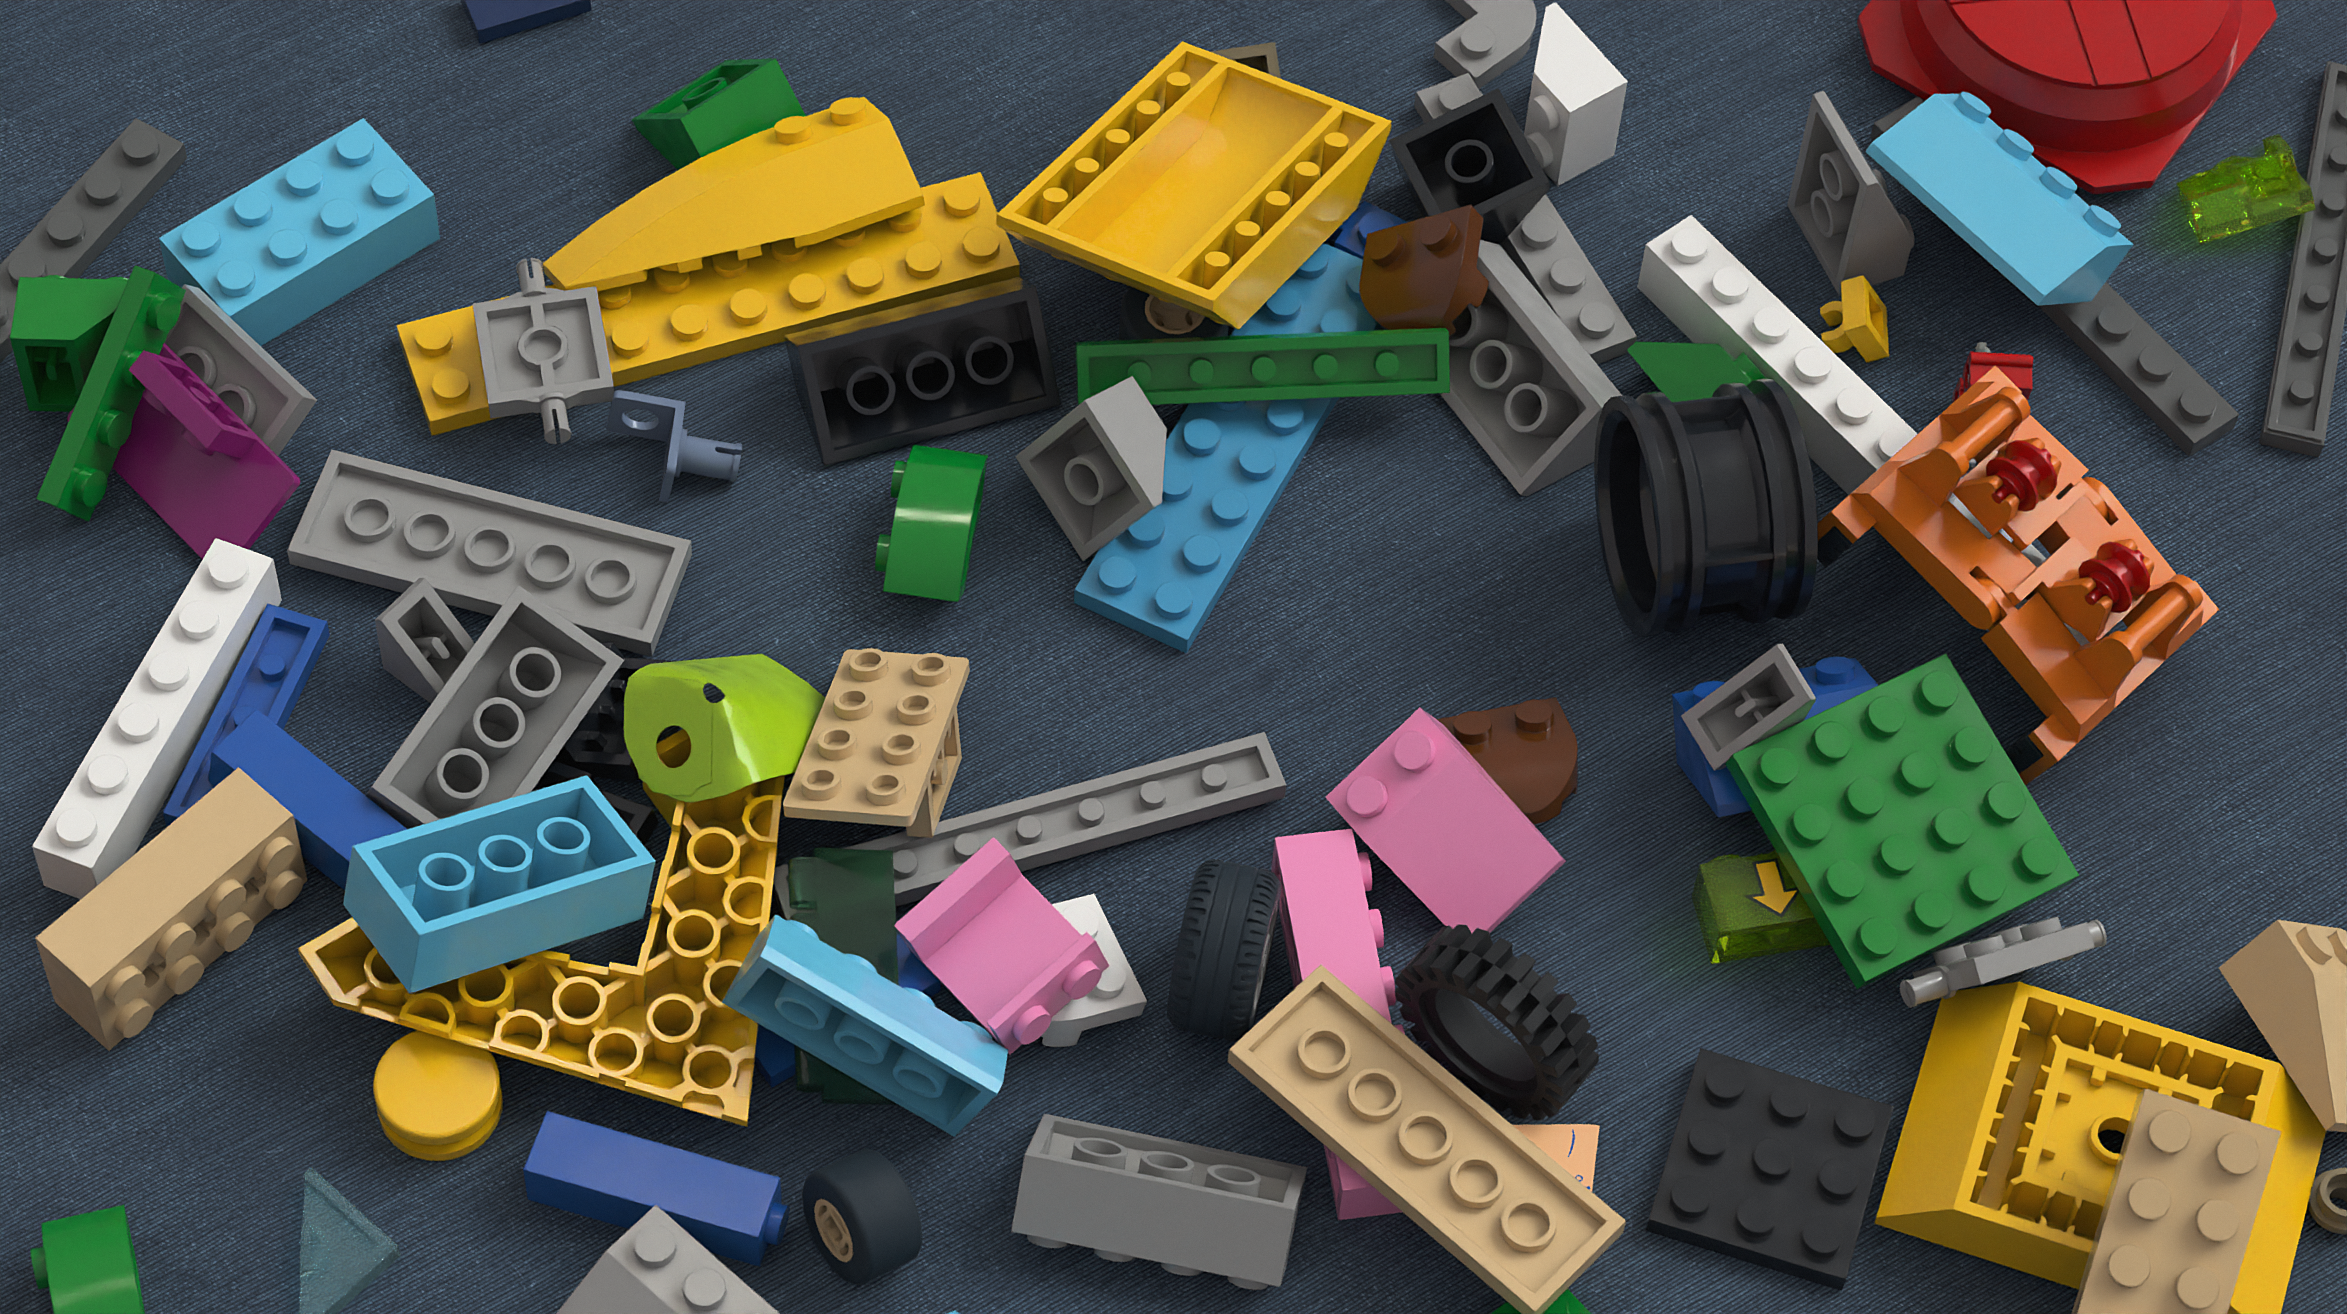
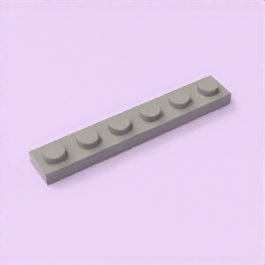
(1548, 252)

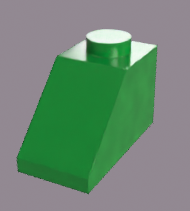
(1692, 369)

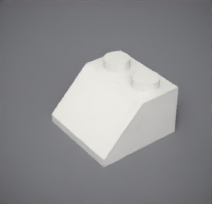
(1572, 100)

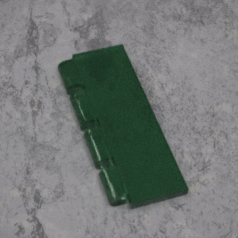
(857, 917)

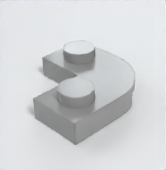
(1490, 39)

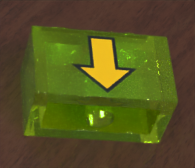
(1752, 909)

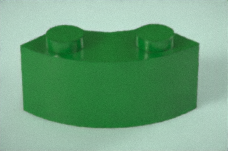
(932, 523)
(89, 1264)

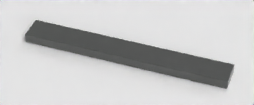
(2315, 288)

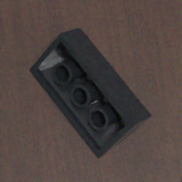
(923, 369)

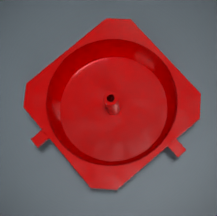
(2087, 82)

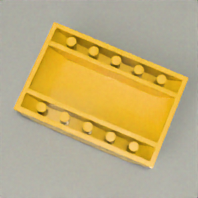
(1203, 185)

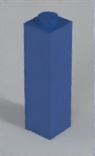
(325, 806)
(625, 1176)

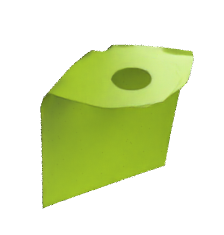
(734, 742)

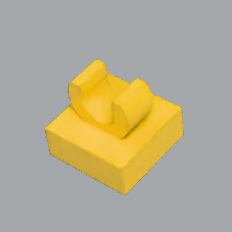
(1862, 321)

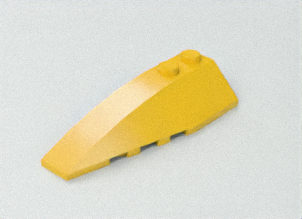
(790, 181)

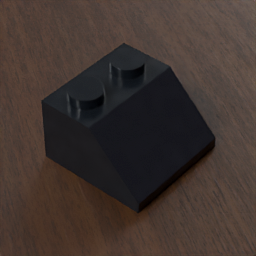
(1474, 160)

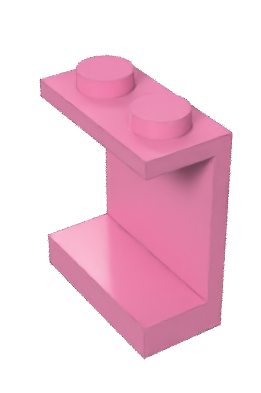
(1001, 947)

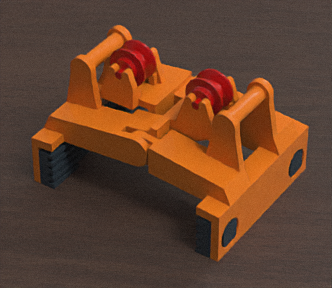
(2093, 578)

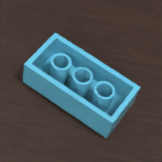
(305, 233)
(498, 883)

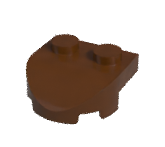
(1423, 271)
(1525, 751)

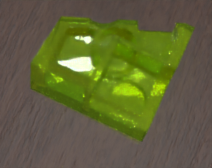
(2245, 193)

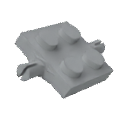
(543, 351)
(2000, 956)

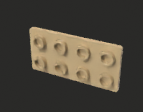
(883, 742)

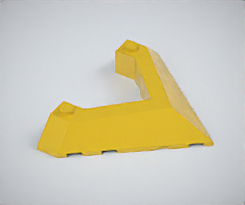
(619, 1025)

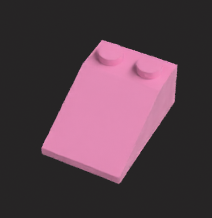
(1445, 826)

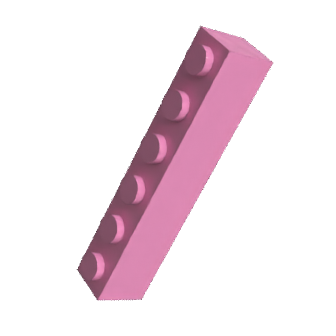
(1331, 926)

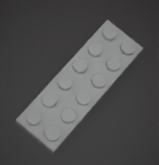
(479, 544)

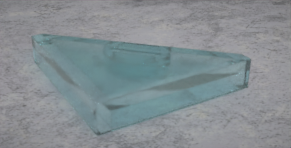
(338, 1249)

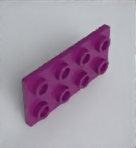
(199, 459)

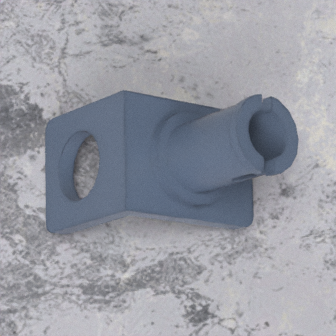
(682, 451)

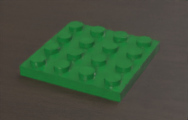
(1901, 820)

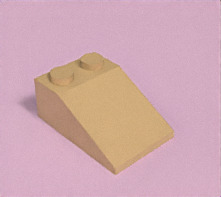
(2297, 996)

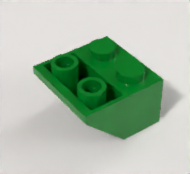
(58, 335)

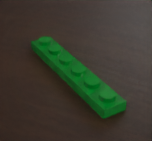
(1269, 366)

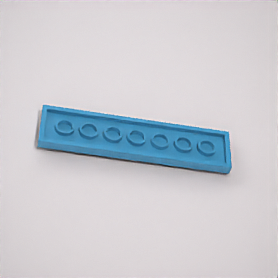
(1223, 474)

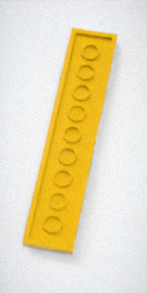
(744, 303)

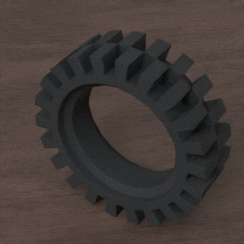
(1466, 967)

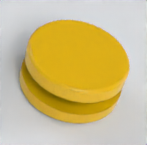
(437, 1096)

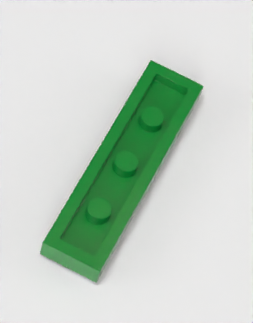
(110, 395)

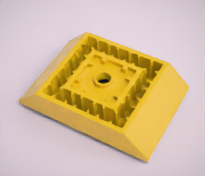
(2009, 1120)

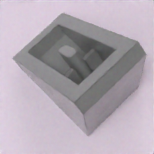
(421, 640)
(1750, 707)

